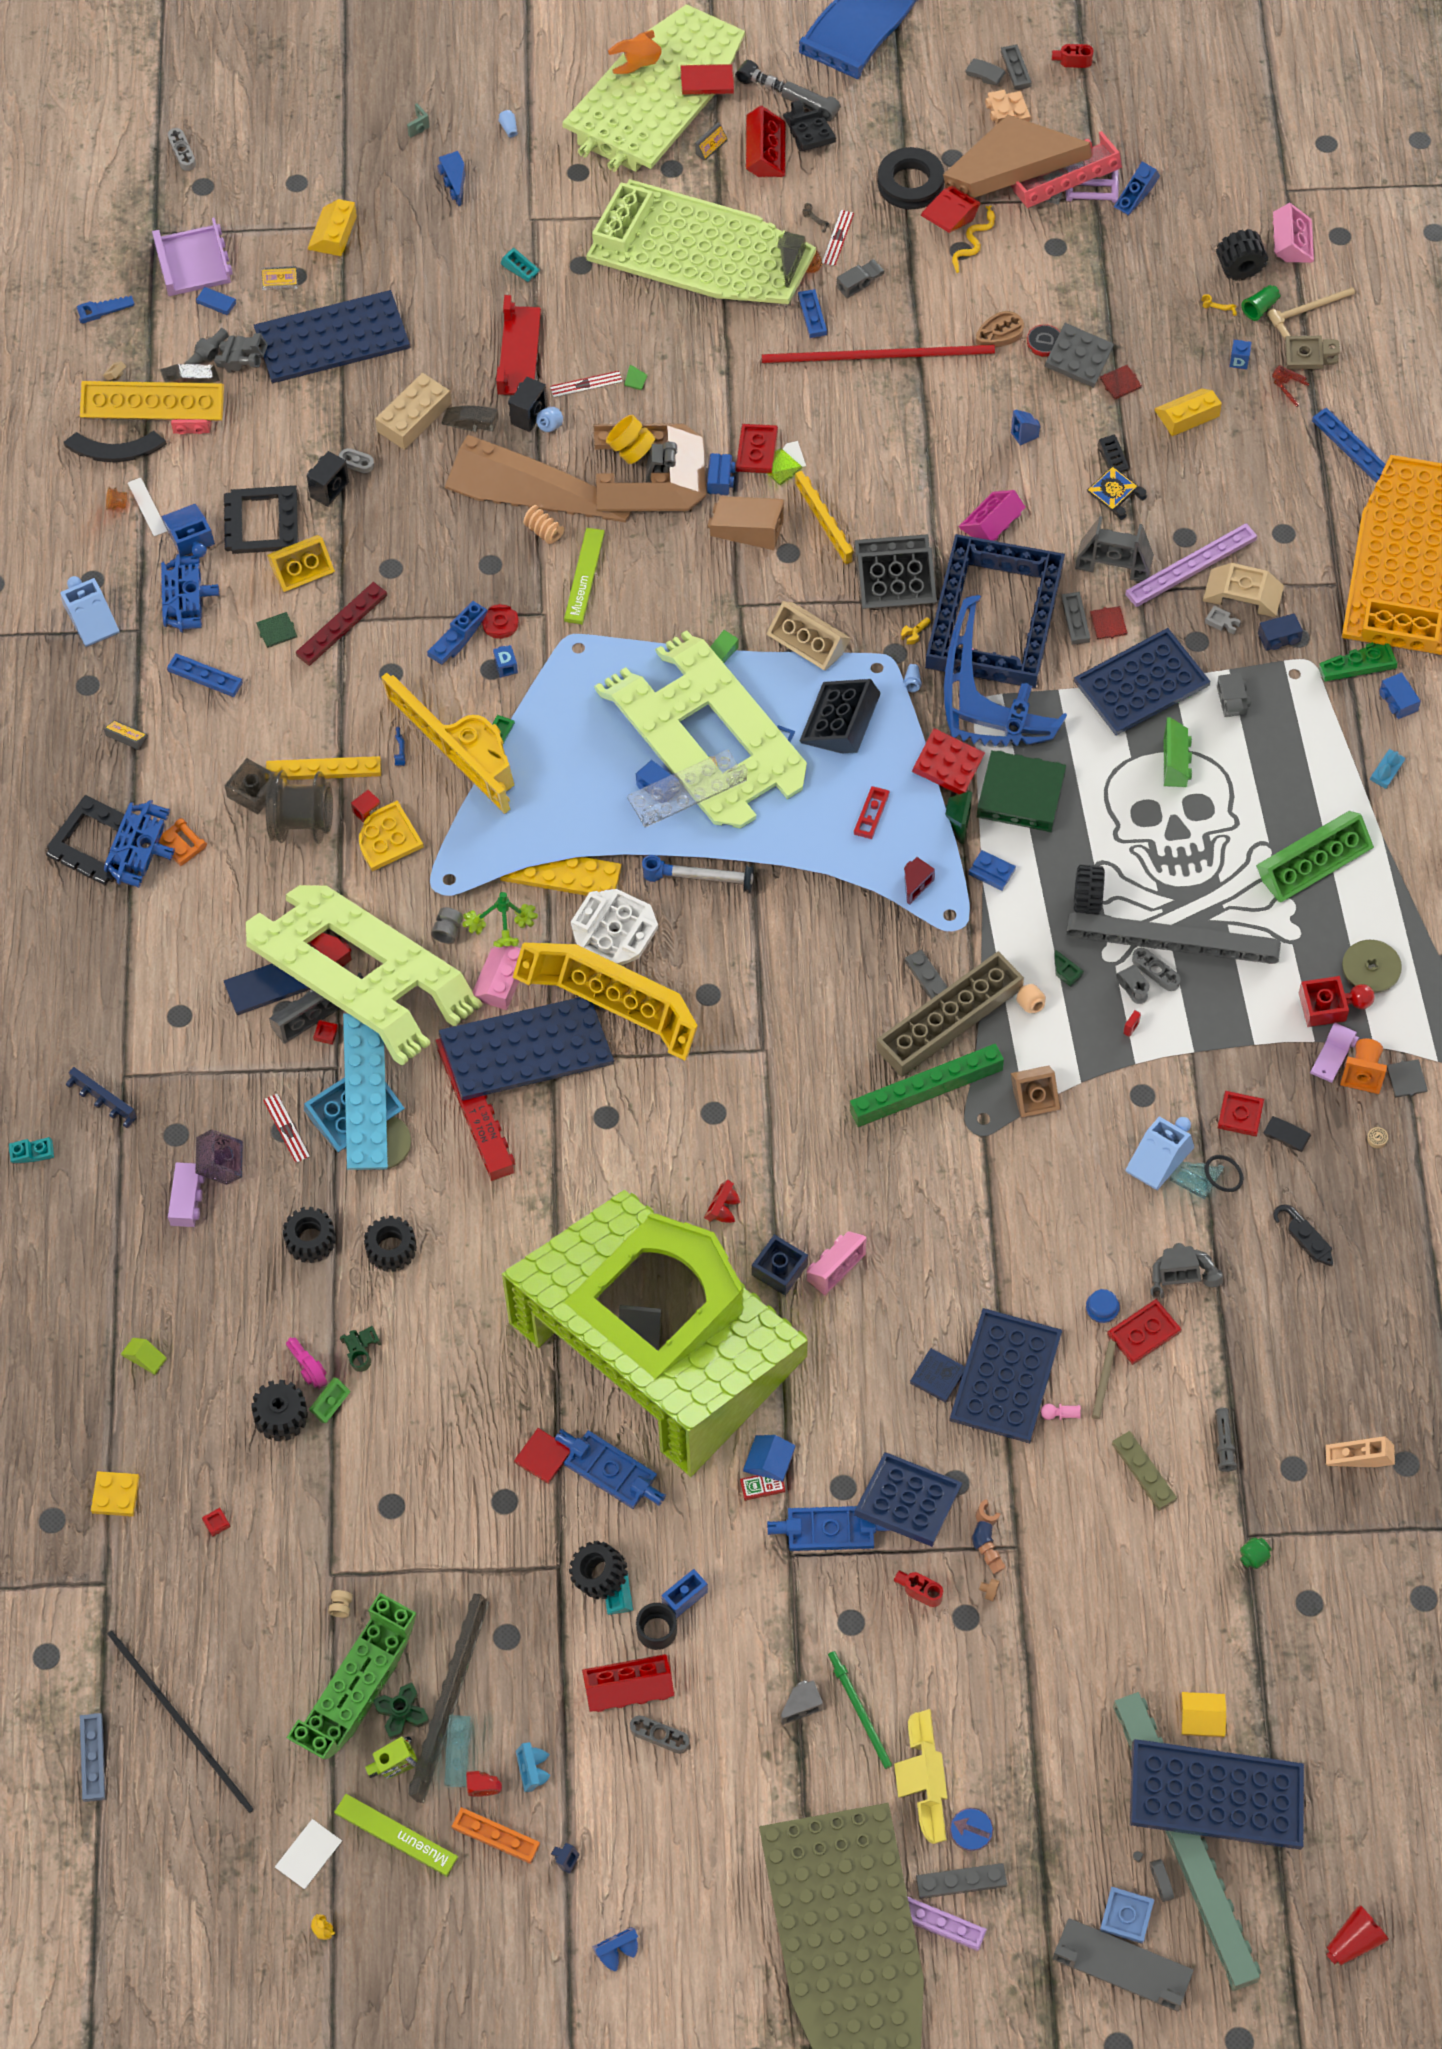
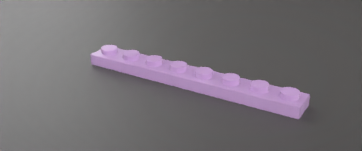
(1191, 565)

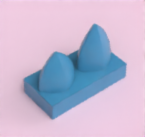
(1387, 768)
(527, 1759)

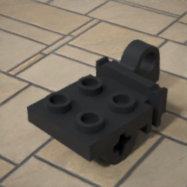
(808, 128)

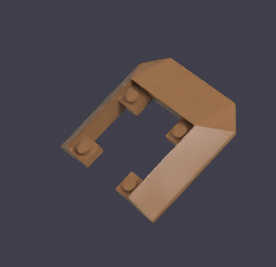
(669, 491)

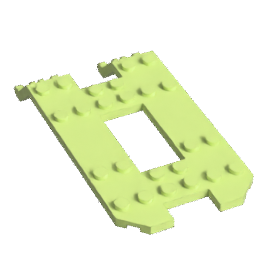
(708, 683)
(374, 996)

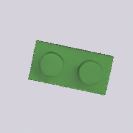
(329, 1400)

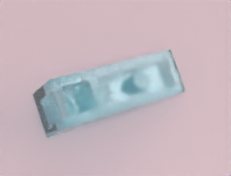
(458, 1750)

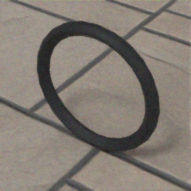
(1214, 1183)

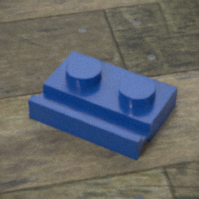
(992, 870)

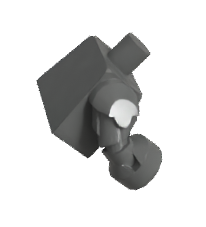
(1182, 1266)

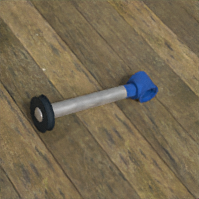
(661, 869)

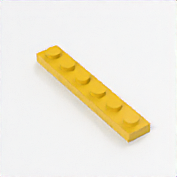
(826, 521)
(330, 767)

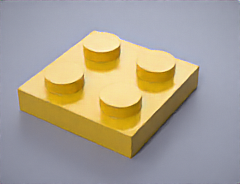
(115, 1493)

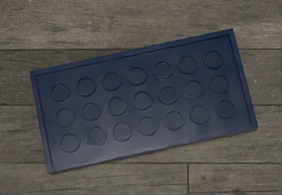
(332, 336)
(525, 1047)
(1217, 1794)

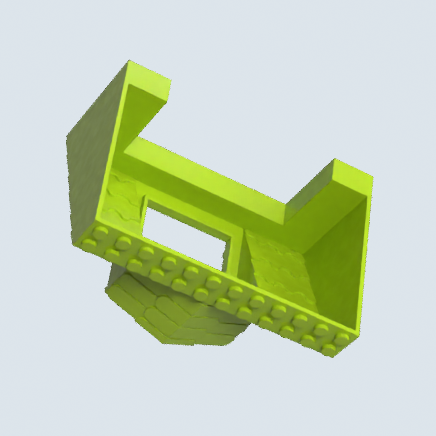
(706, 1373)

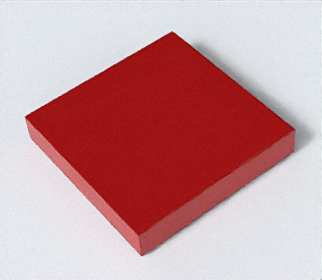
(1240, 1113)
(542, 1456)

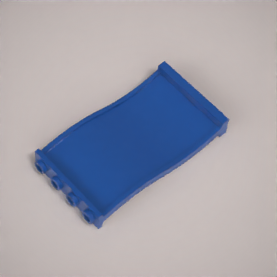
(852, 31)

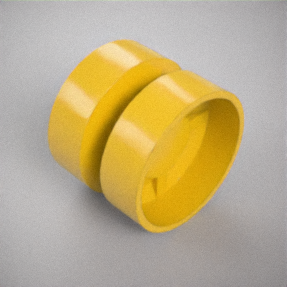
(630, 439)

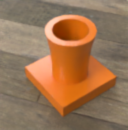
(1364, 1070)

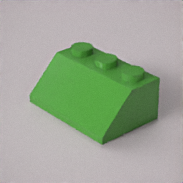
(1176, 754)

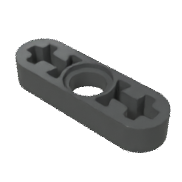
(1152, 960)
(676, 1734)

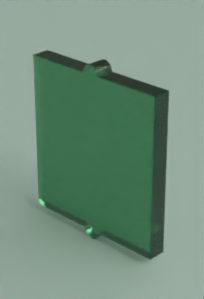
(276, 629)

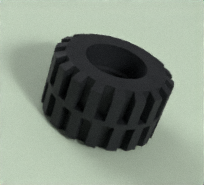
(1089, 889)
(309, 1220)
(390, 1229)
(610, 1578)

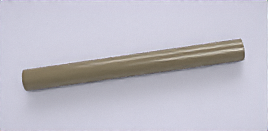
(1104, 1380)

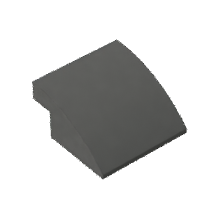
(895, 571)

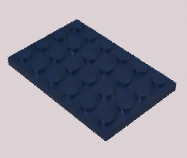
(1142, 681)
(1006, 1375)

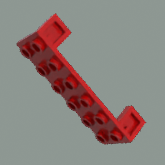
(518, 346)

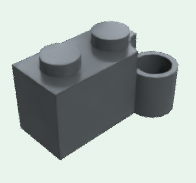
(1233, 695)

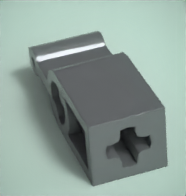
(858, 278)

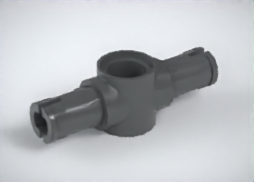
(207, 348)

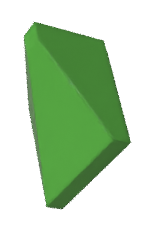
(635, 378)

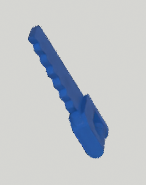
(103, 308)

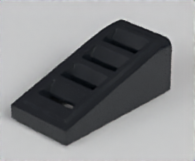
(1108, 444)

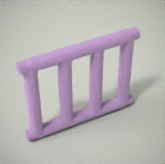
(1113, 182)

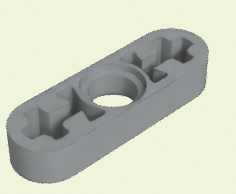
(181, 143)

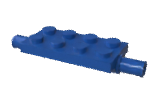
(610, 1469)
(825, 1529)

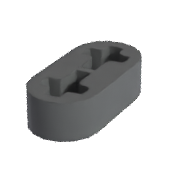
(1161, 1880)

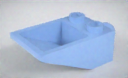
(88, 610)
(1161, 1151)

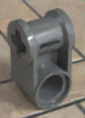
(1134, 984)

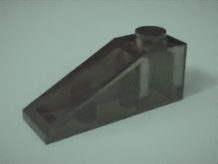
(791, 251)
(189, 374)

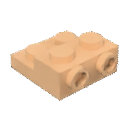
(1006, 104)

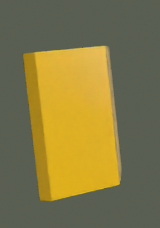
(1203, 1714)

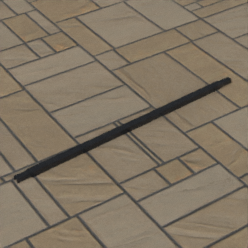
(179, 1720)

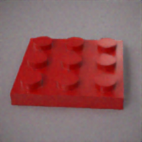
(948, 762)

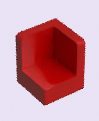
(364, 804)

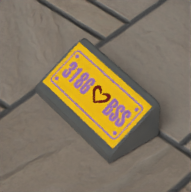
(710, 142)
(125, 734)

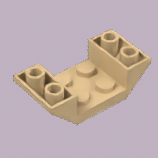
(1245, 585)

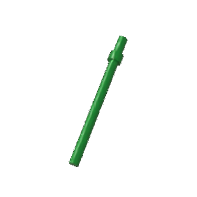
(842, 1674)

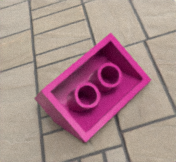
(993, 515)

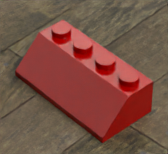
(765, 143)
(628, 1683)

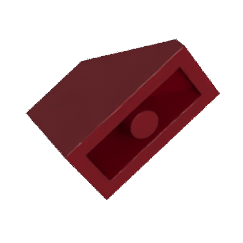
(917, 878)

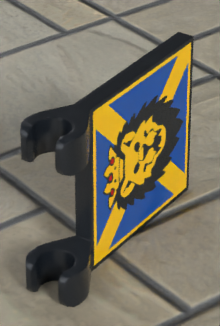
(1114, 489)

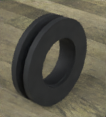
(910, 159)

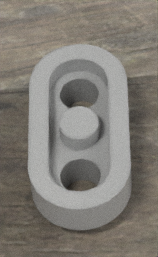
(357, 460)

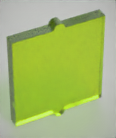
(783, 467)

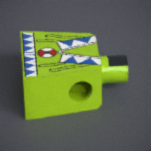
(392, 1759)

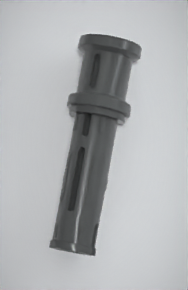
(1225, 1450)

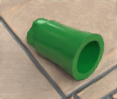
(1260, 302)

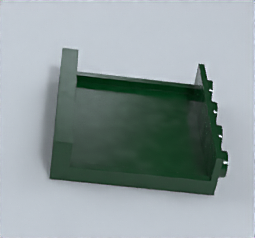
(1021, 791)

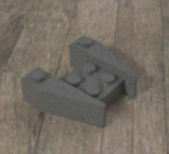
(1116, 550)

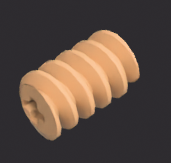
(543, 525)

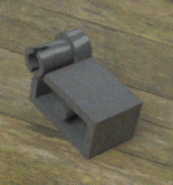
(660, 459)

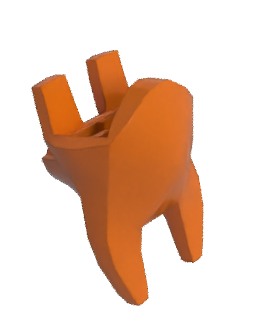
(638, 52)

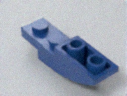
(459, 634)

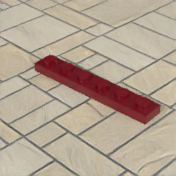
(341, 623)

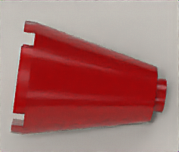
(1355, 1937)

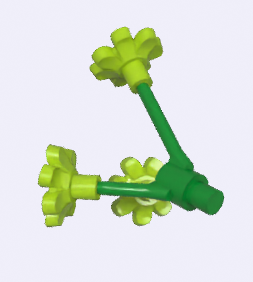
(524, 916)

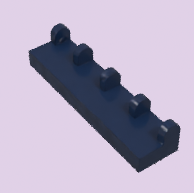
(102, 1095)

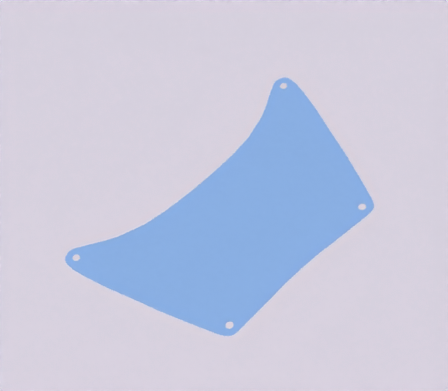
(580, 759)

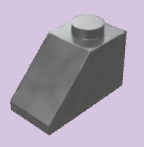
(802, 1702)

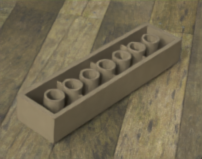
(949, 1013)

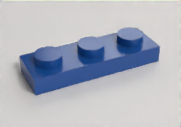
(812, 313)

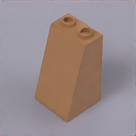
(748, 520)

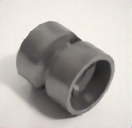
(446, 927)

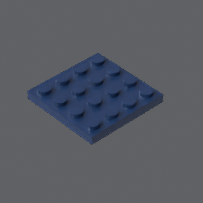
(908, 1499)

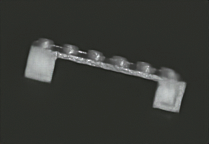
(687, 788)

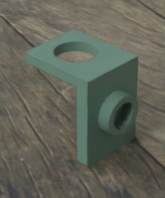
(420, 124)

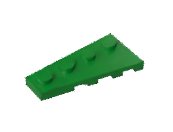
(1359, 662)

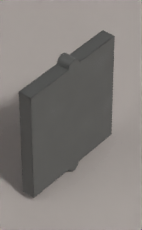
(1407, 1078)

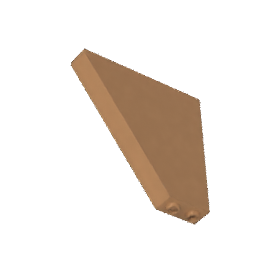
(1014, 153)

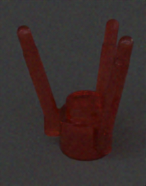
(1283, 375)

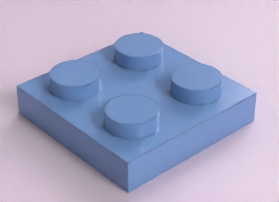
(1127, 1915)

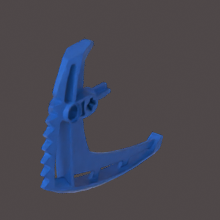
(979, 709)

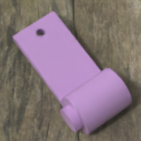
(1334, 1052)

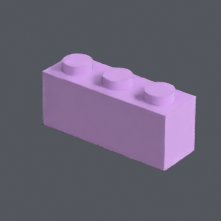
(185, 1196)

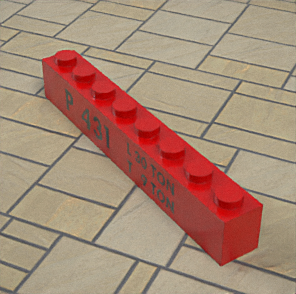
(483, 1128)

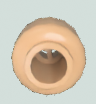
(1031, 998)

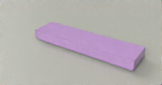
(946, 1925)

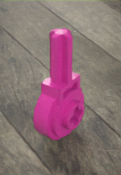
(312, 1370)

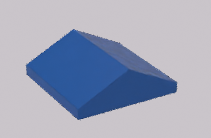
(769, 1457)

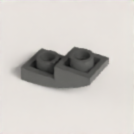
(986, 71)

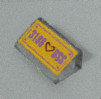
(279, 278)

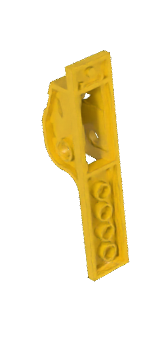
(469, 743)

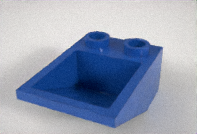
(189, 531)

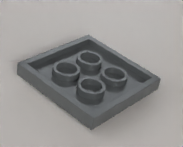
(1079, 355)

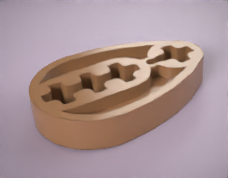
(997, 322)

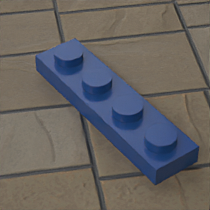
(204, 675)

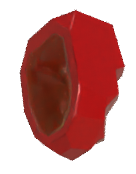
(482, 1784)

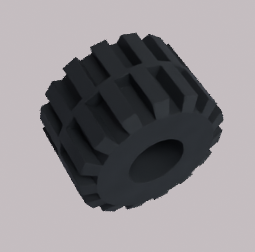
(1242, 254)
(279, 1421)

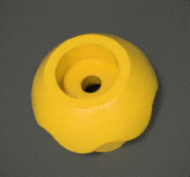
(321, 1927)

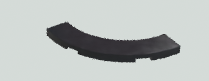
(114, 452)

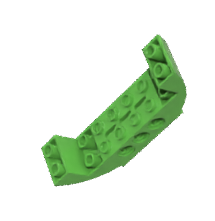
(357, 1680)

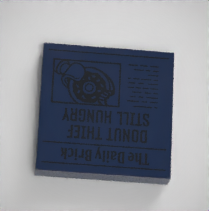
(938, 1375)

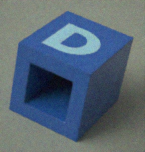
(1240, 354)
(505, 661)

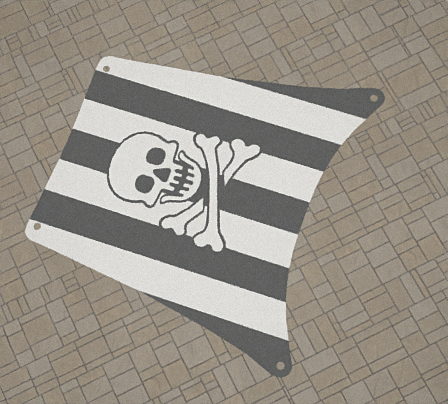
(1192, 864)

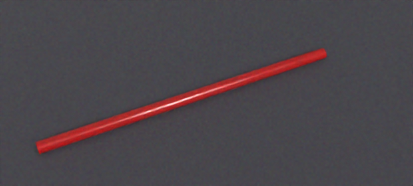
(878, 354)

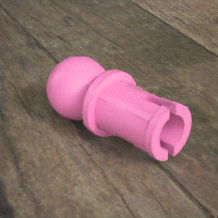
(1049, 1411)

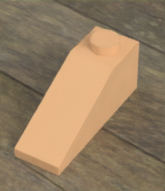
(1361, 1453)

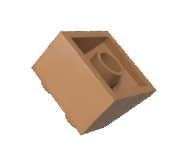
(1035, 1091)

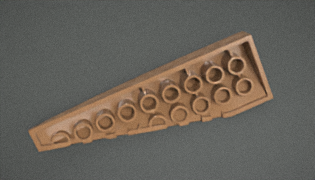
(502, 475)

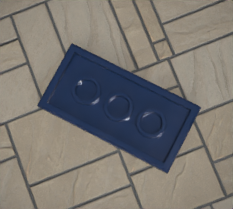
(261, 988)

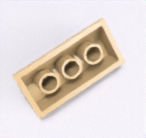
(807, 635)

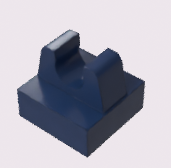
(565, 1857)

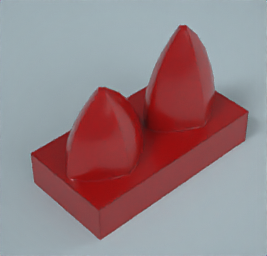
(717, 1209)

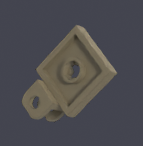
(1316, 349)

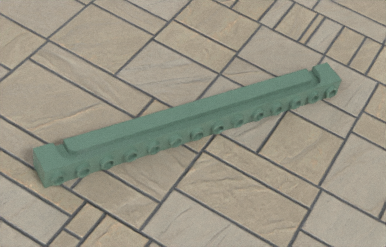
(1197, 1867)

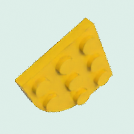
(387, 836)

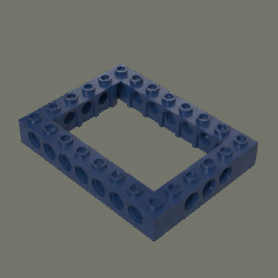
(1006, 558)

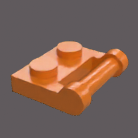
(183, 851)

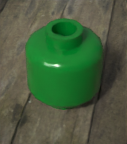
(1255, 1553)

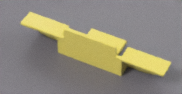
(922, 1774)

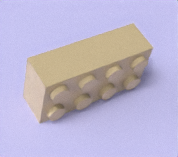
(413, 411)

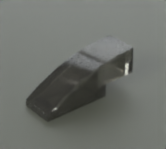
(471, 418)

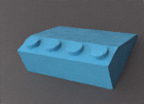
(329, 1116)

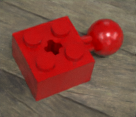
(1326, 1002)

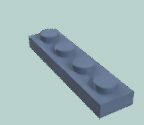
(92, 1757)

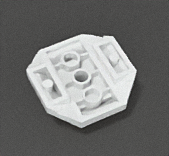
(609, 911)

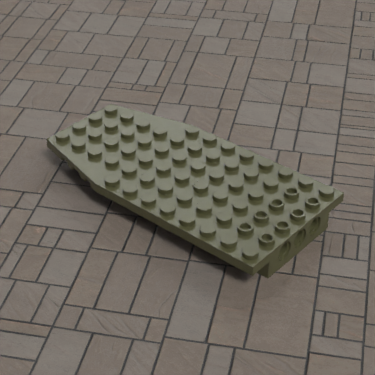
(846, 1929)

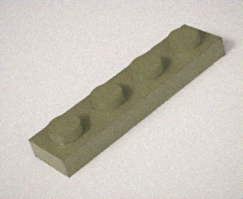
(1144, 1470)

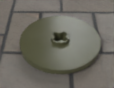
(1369, 952)
(397, 1141)

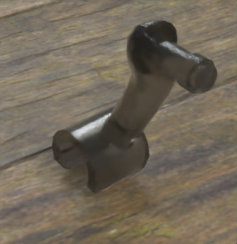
(807, 212)

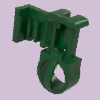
(359, 1342)

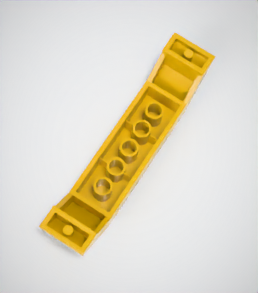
(610, 988)

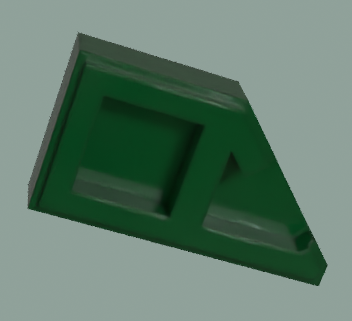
(1065, 969)

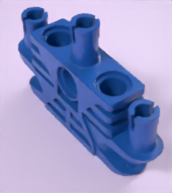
(191, 587)
(139, 829)

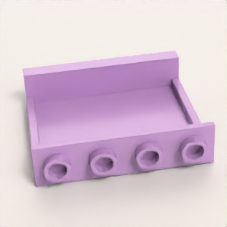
(193, 259)

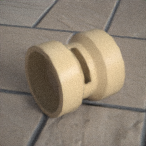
(340, 1603)

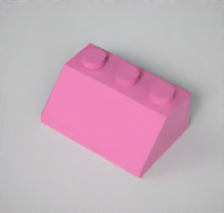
(1293, 235)
(495, 981)
(837, 1261)

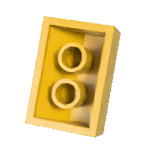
(333, 227)
(1189, 411)
(301, 563)

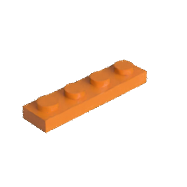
(495, 1835)

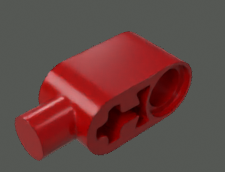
(1074, 55)
(915, 1592)

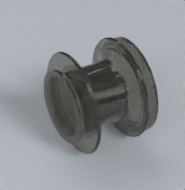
(298, 807)

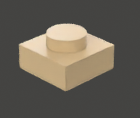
(114, 371)

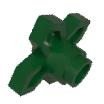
(404, 1701)

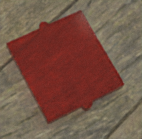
(1120, 382)
(1108, 622)

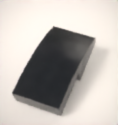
(1287, 1133)

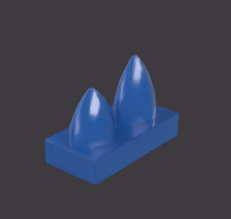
(608, 1951)

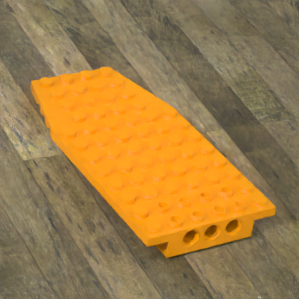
(1399, 560)

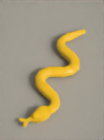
(969, 234)

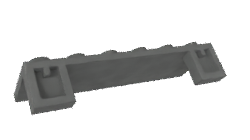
(1123, 1964)

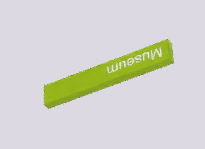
(584, 576)
(396, 1835)

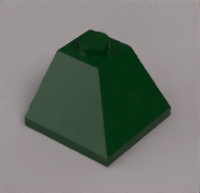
(958, 813)

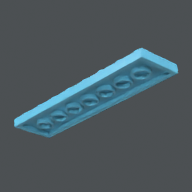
(364, 1096)

